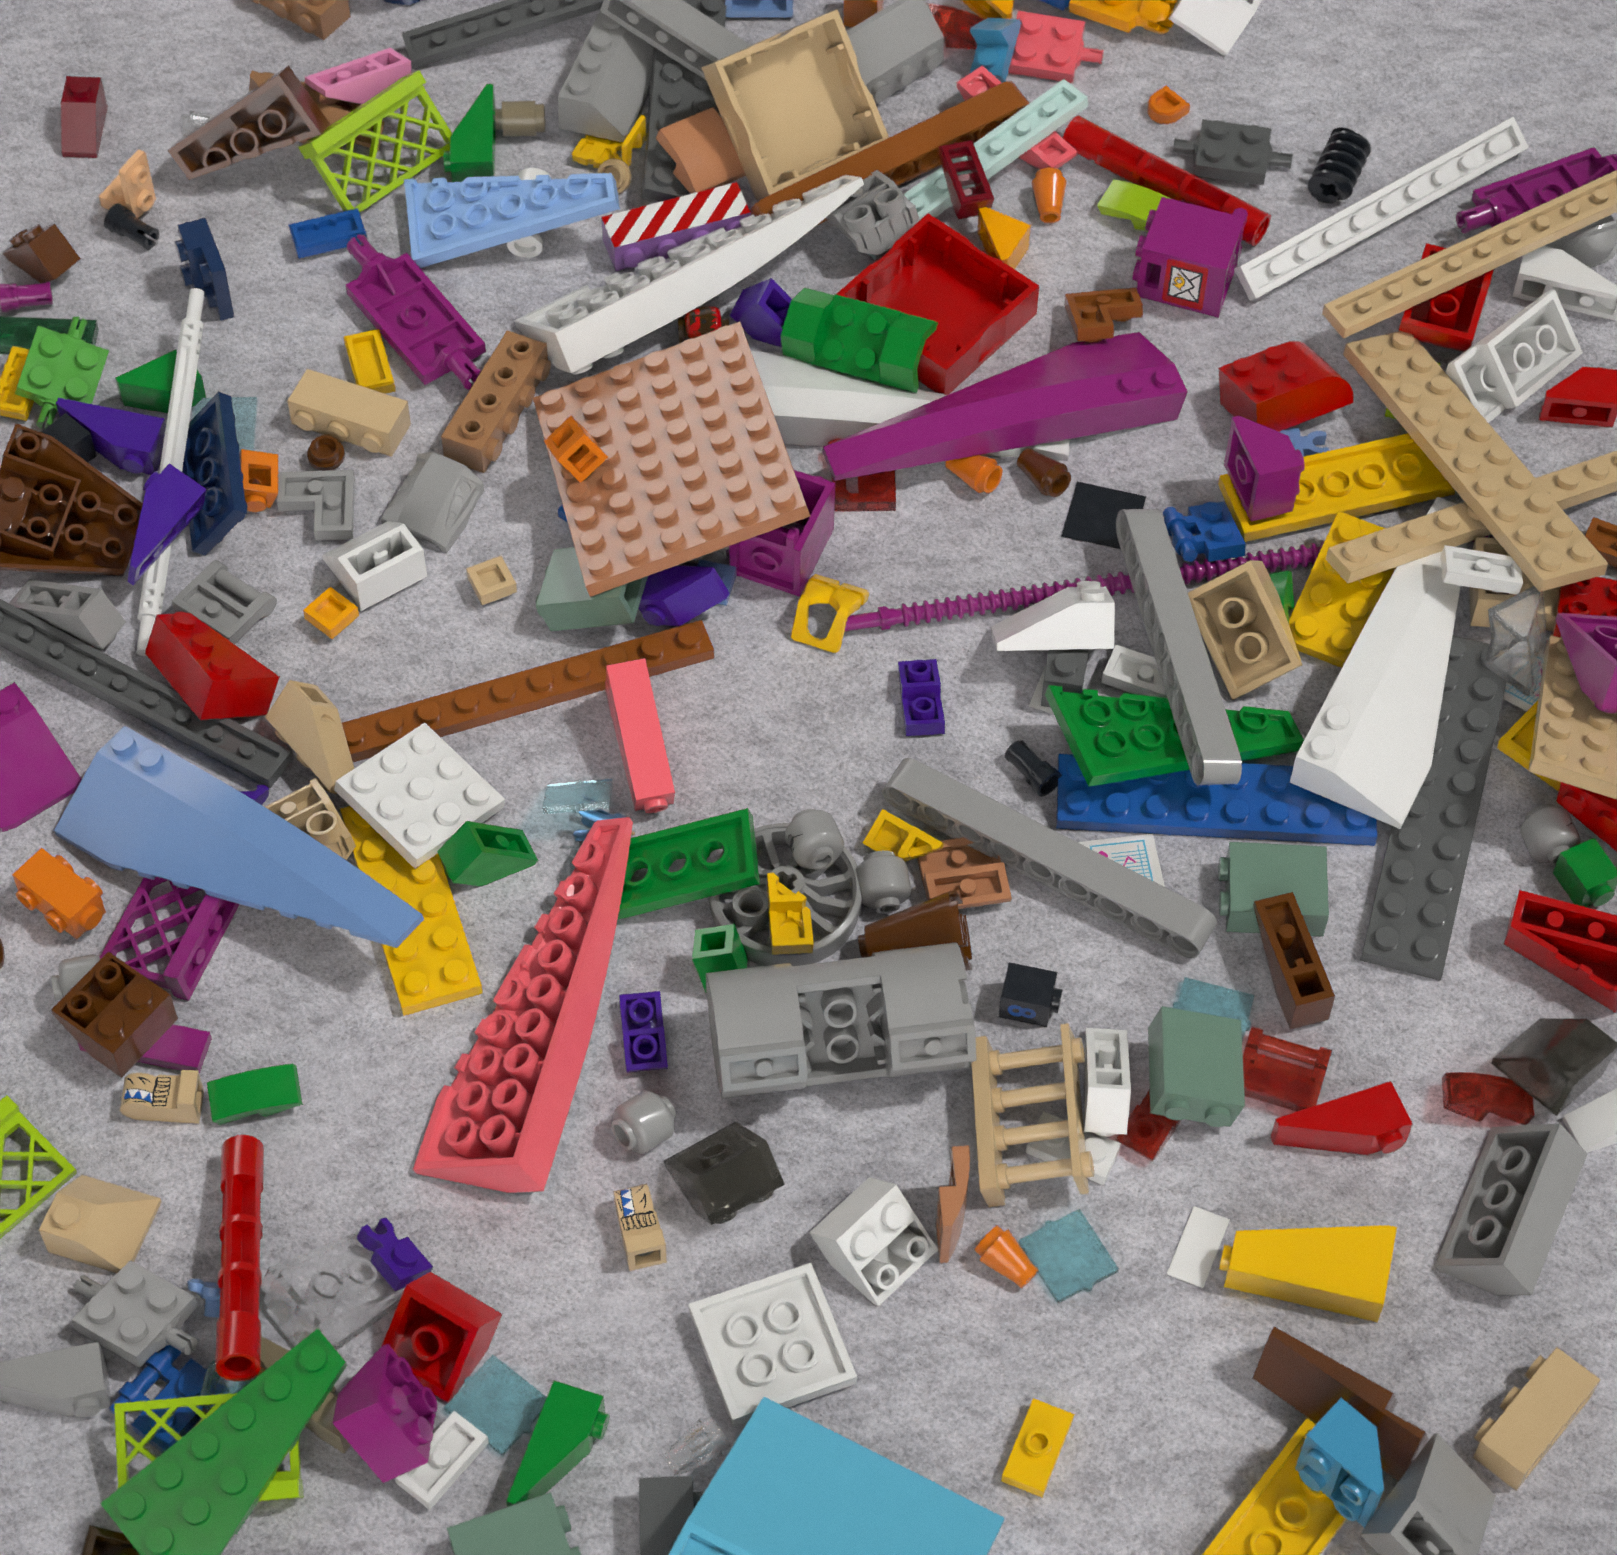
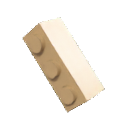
(349, 412)
(1534, 1417)

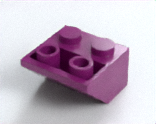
(387, 1415)

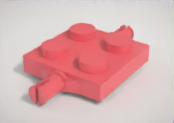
(1050, 47)

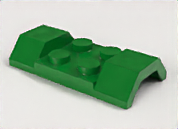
(856, 338)

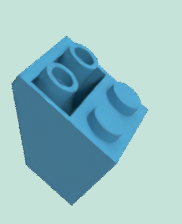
(1344, 1462)

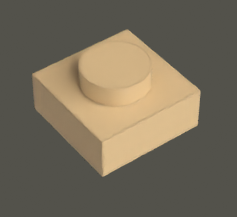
(491, 580)

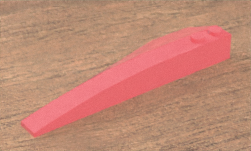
(518, 1081)

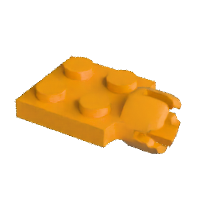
(1127, 14)

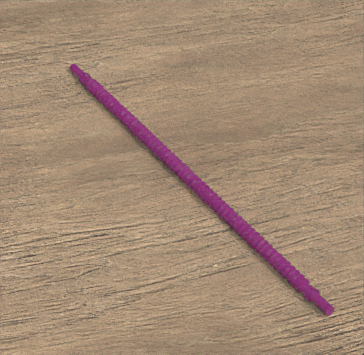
(888, 617)

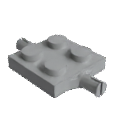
(135, 1314)

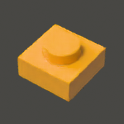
(331, 612)

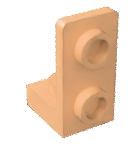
(131, 187)

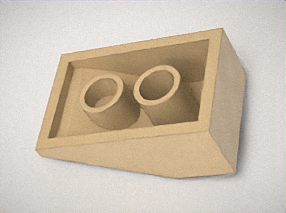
(1245, 628)

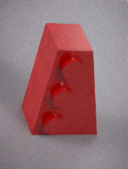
(209, 669)
(1567, 942)

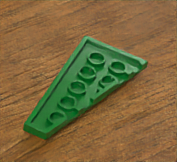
(1139, 736)
(217, 1472)

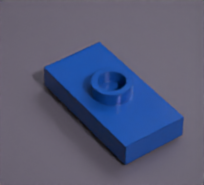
(326, 233)

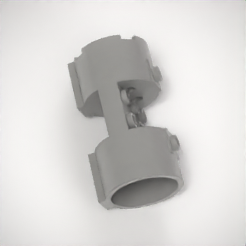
(840, 1020)

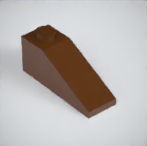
(1293, 962)

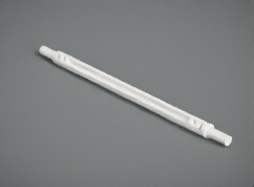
(173, 452)

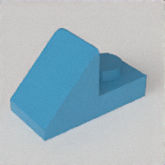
(995, 45)

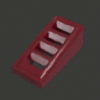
(969, 200)

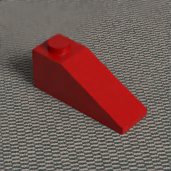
(1350, 1124)

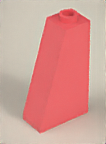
(639, 735)

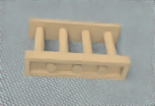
(991, 1101)

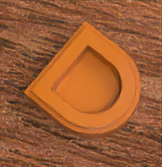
(1167, 106)

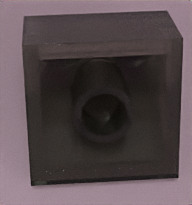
(1557, 1060)
(725, 1173)

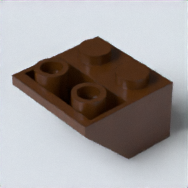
(116, 1013)

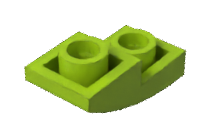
(1129, 202)

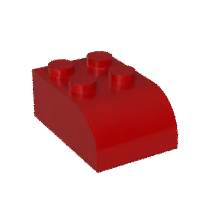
(1450, 317)
(1282, 386)

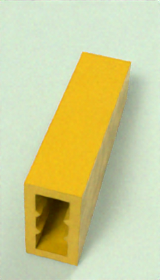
(1314, 1267)

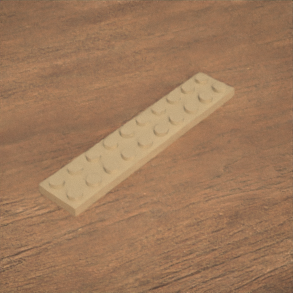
(1475, 461)

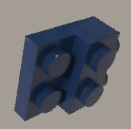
(204, 265)

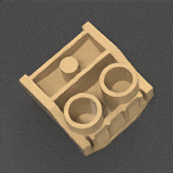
(315, 815)

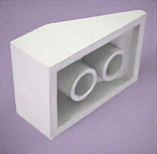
(1064, 621)

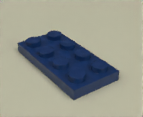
(214, 463)

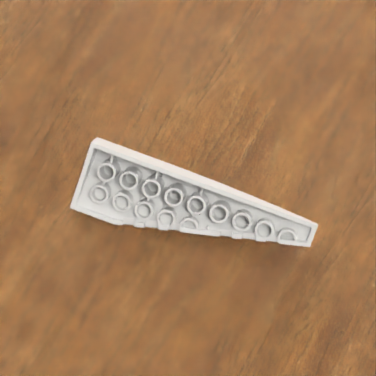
(828, 405)

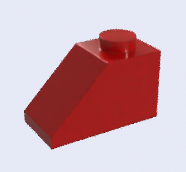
(1583, 398)

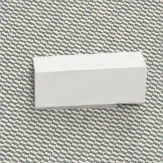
(1516, 357)

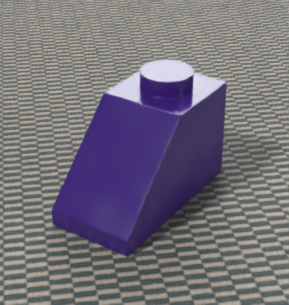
(762, 311)
(681, 594)

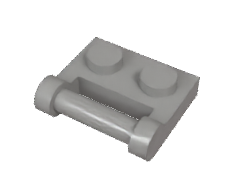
(220, 610)

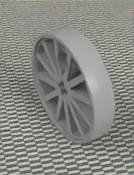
(796, 880)

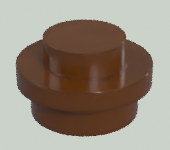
(325, 453)

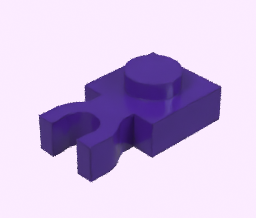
(395, 1259)

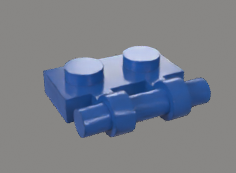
(1213, 529)
(179, 1384)

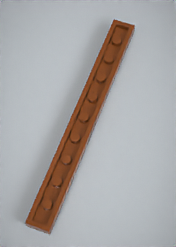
(526, 689)

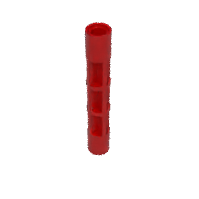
(1158, 174)
(240, 1273)

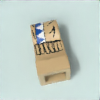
(163, 1097)
(639, 1227)

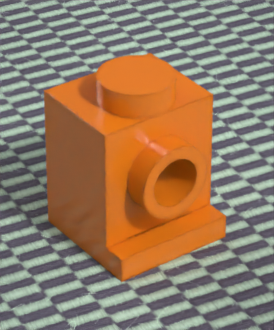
(575, 449)
(259, 479)

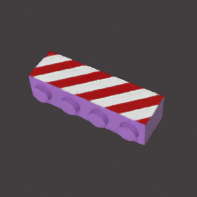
(661, 226)

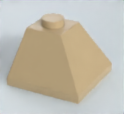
(98, 1223)

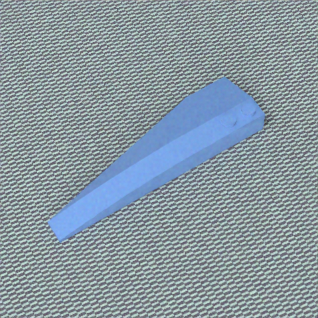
(181, 824)

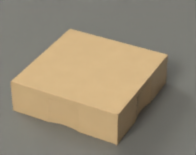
(795, 103)

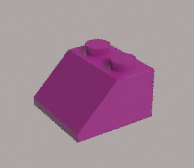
(1262, 468)

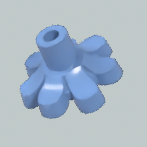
(210, 1292)

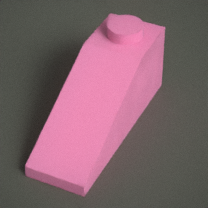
(362, 77)

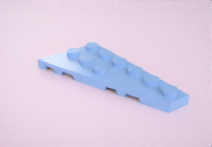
(494, 210)

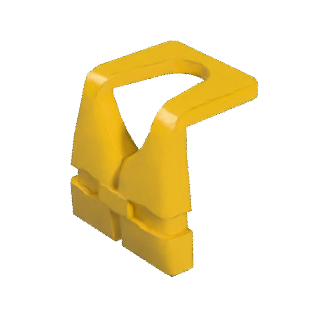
(597, 150)
(824, 590)

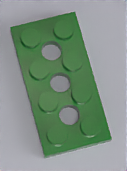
(697, 878)

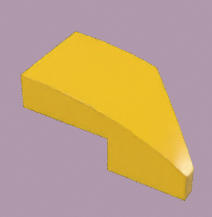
(899, 837)
(788, 919)

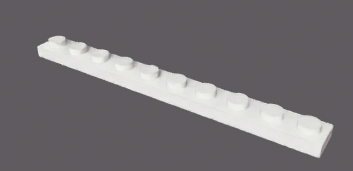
(1380, 209)

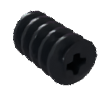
(1339, 166)

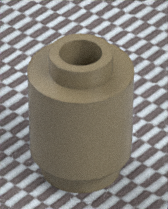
(520, 118)

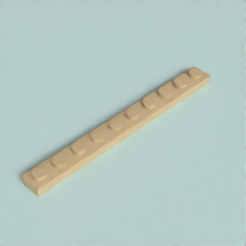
(1473, 257)
(1460, 524)

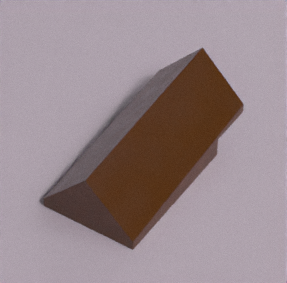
(1317, 1382)

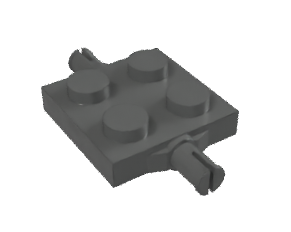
(1232, 152)

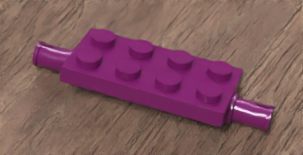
(1532, 188)
(413, 315)

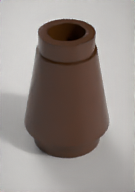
(1044, 472)

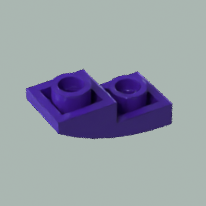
(921, 697)
(643, 1031)

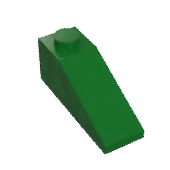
(474, 140)
(559, 1441)

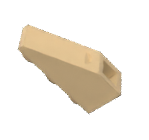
(313, 730)

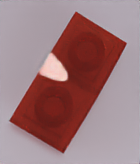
(955, 25)
(1479, 1093)
(1146, 1131)

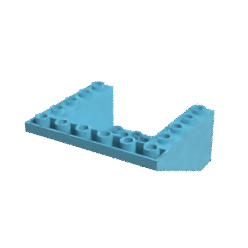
(819, 1493)

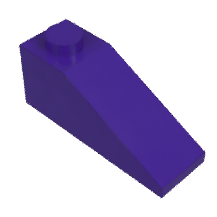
(120, 436)
(167, 509)

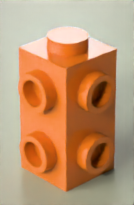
(59, 893)

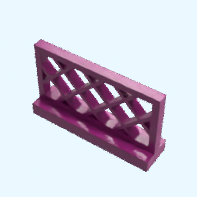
(190, 951)

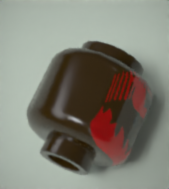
(700, 322)

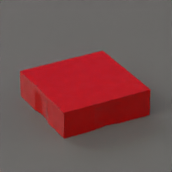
(952, 282)

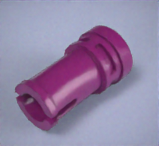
(24, 295)

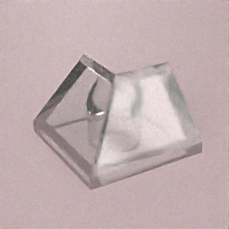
(1518, 640)

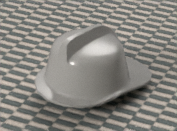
(1591, 244)

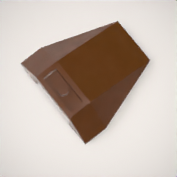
(61, 511)

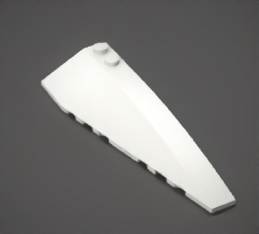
(631, 304)
(1385, 706)

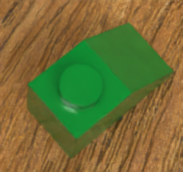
(151, 385)
(485, 853)

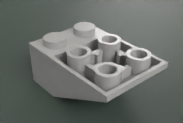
(1433, 1507)

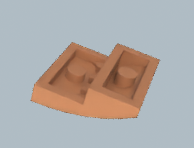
(701, 151)
(965, 869)
(952, 1203)

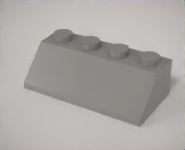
(897, 46)
(606, 82)
(1512, 1208)

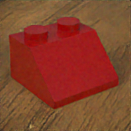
(441, 1333)

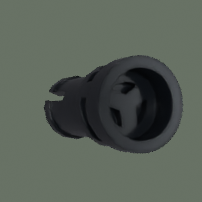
(125, 223)
(1038, 773)

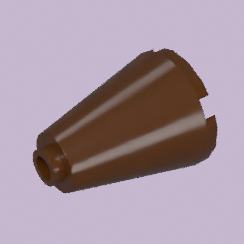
(921, 925)

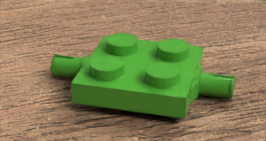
(60, 368)

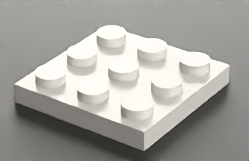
(418, 794)
(772, 1342)

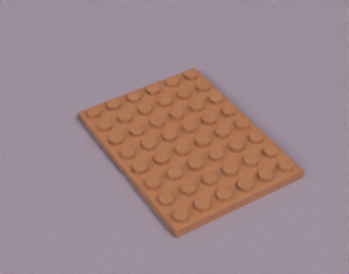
(686, 463)

